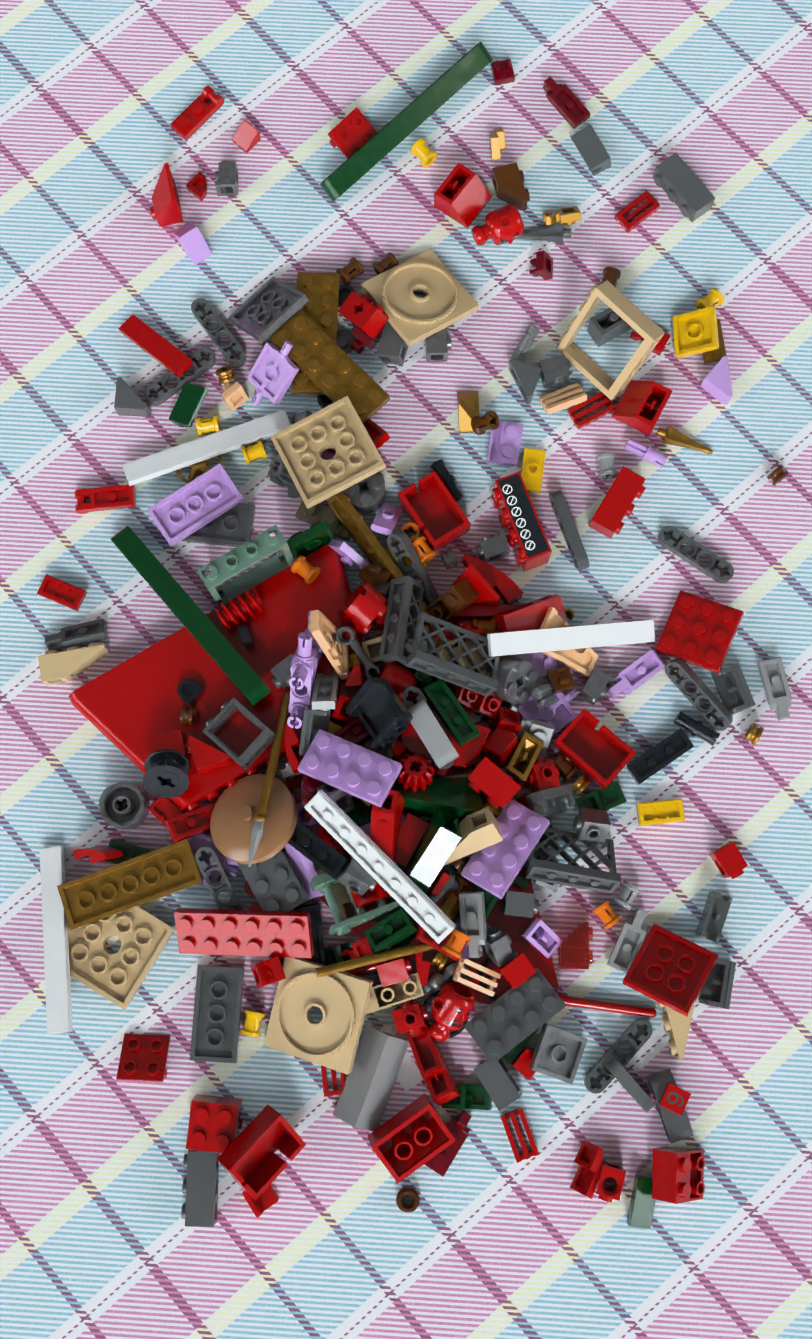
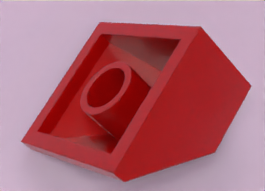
(165, 199)
(487, 594)

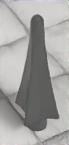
(551, 234)

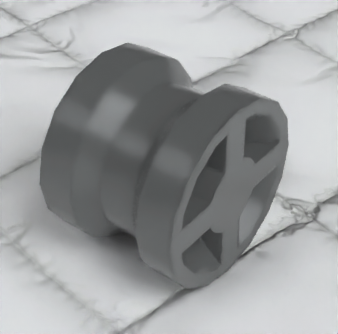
(544, 696)

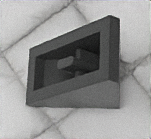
(526, 378)
(127, 401)

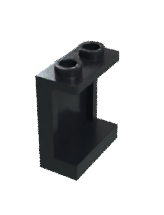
(380, 712)

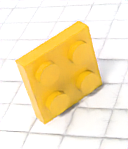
(695, 332)

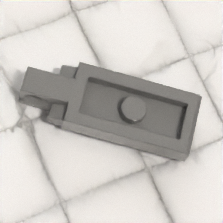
(776, 686)
(473, 921)
(628, 942)

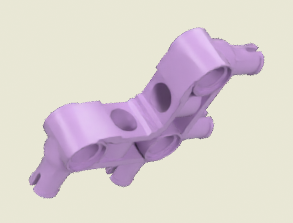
(303, 672)

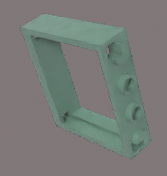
(243, 558)

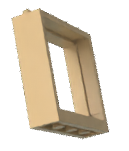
(632, 316)

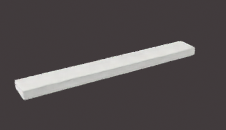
(205, 447)
(570, 638)
(380, 866)
(55, 942)

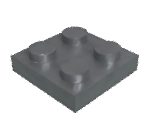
(557, 1053)

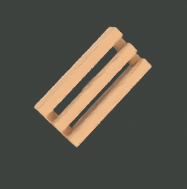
(563, 398)
(491, 983)

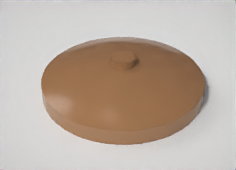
(234, 814)

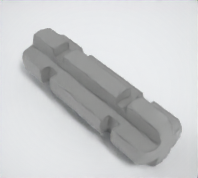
(525, 343)

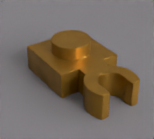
(563, 215)

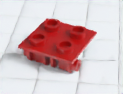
(351, 133)
(143, 1058)

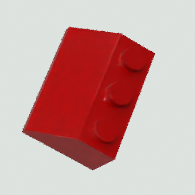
(411, 1138)

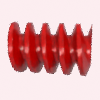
(240, 608)

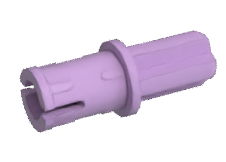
(646, 452)

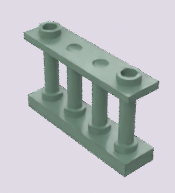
(325, 884)

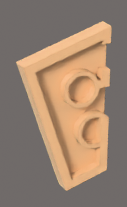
(325, 635)
(580, 659)

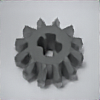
(278, 472)

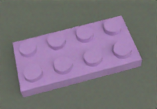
(195, 505)
(350, 768)
(500, 863)

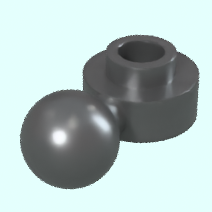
(438, 980)

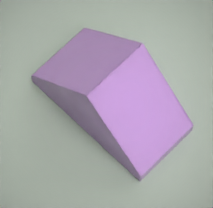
(192, 242)
(719, 382)
(541, 937)

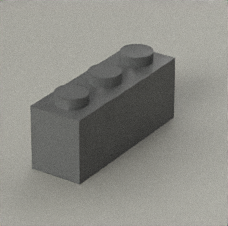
(683, 187)
(200, 1188)

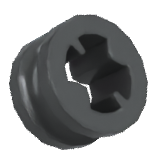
(448, 558)

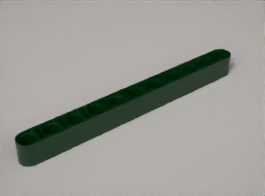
(406, 121)
(191, 616)

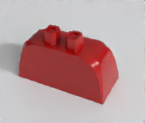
(467, 753)

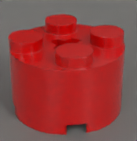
(363, 607)

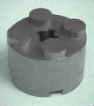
(368, 500)
(514, 678)
(113, 812)

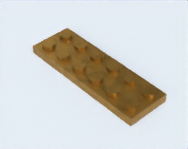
(322, 309)
(329, 366)
(129, 884)

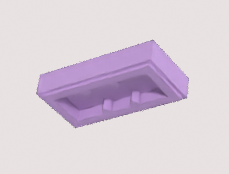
(386, 519)
(348, 555)

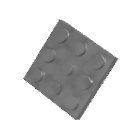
(268, 309)

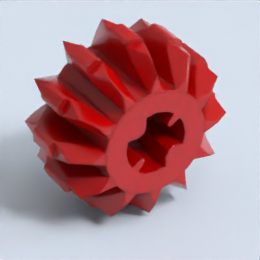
(415, 772)

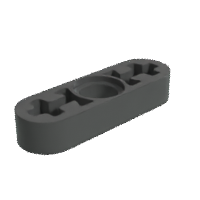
(629, 1084)

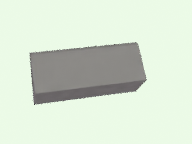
(371, 1079)

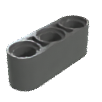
(675, 1126)

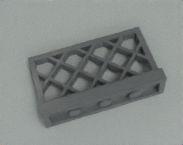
(449, 671)
(571, 873)

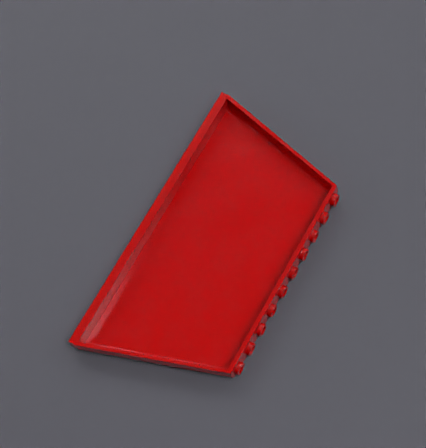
(141, 695)

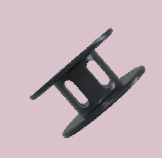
(166, 773)

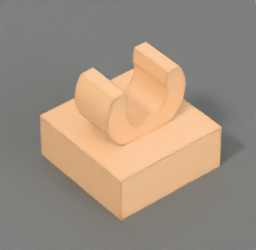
(233, 395)

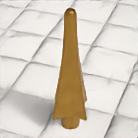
(674, 437)

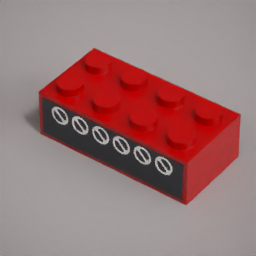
(521, 522)

